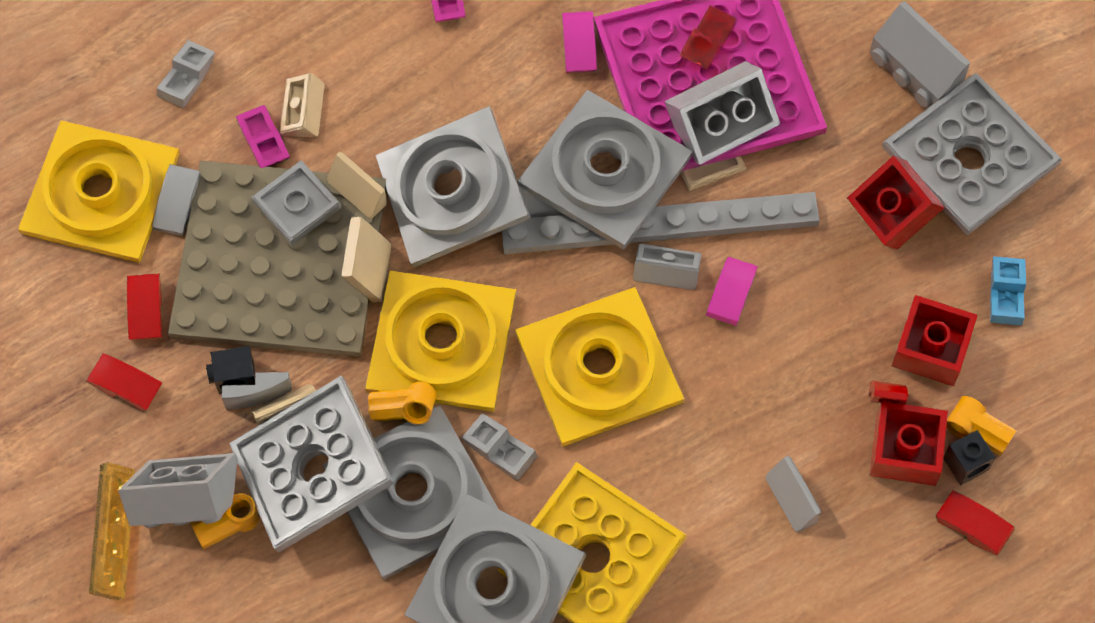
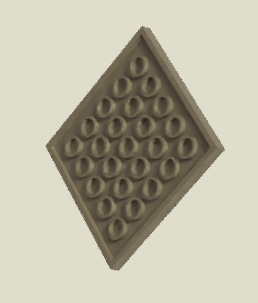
(252, 286)

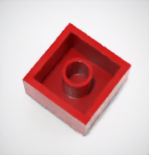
(895, 202)
(934, 340)
(908, 443)

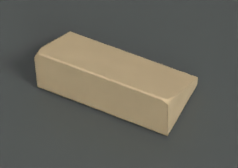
(302, 106)
(356, 186)
(273, 407)

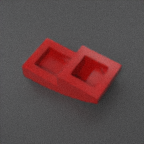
(144, 306)
(124, 381)
(888, 392)
(975, 521)

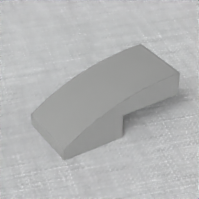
(186, 75)
(176, 200)
(266, 388)
(499, 447)

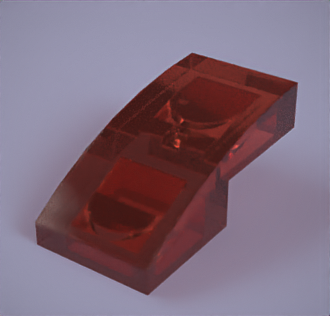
(709, 37)

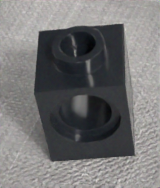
(231, 367)
(969, 457)

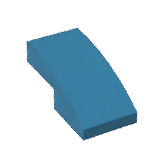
(1007, 290)

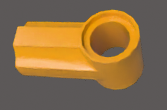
(409, 404)
(972, 416)
(228, 525)

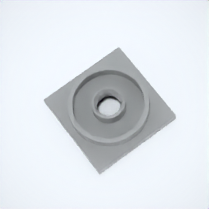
(980, 120)
(605, 203)
(480, 207)
(280, 448)
(409, 531)
(483, 537)

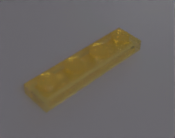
(110, 534)

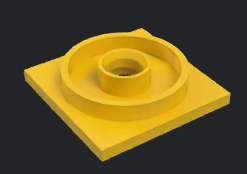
(107, 224)
(464, 372)
(592, 403)
(639, 544)

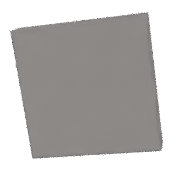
(296, 202)

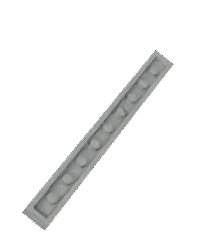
(671, 223)

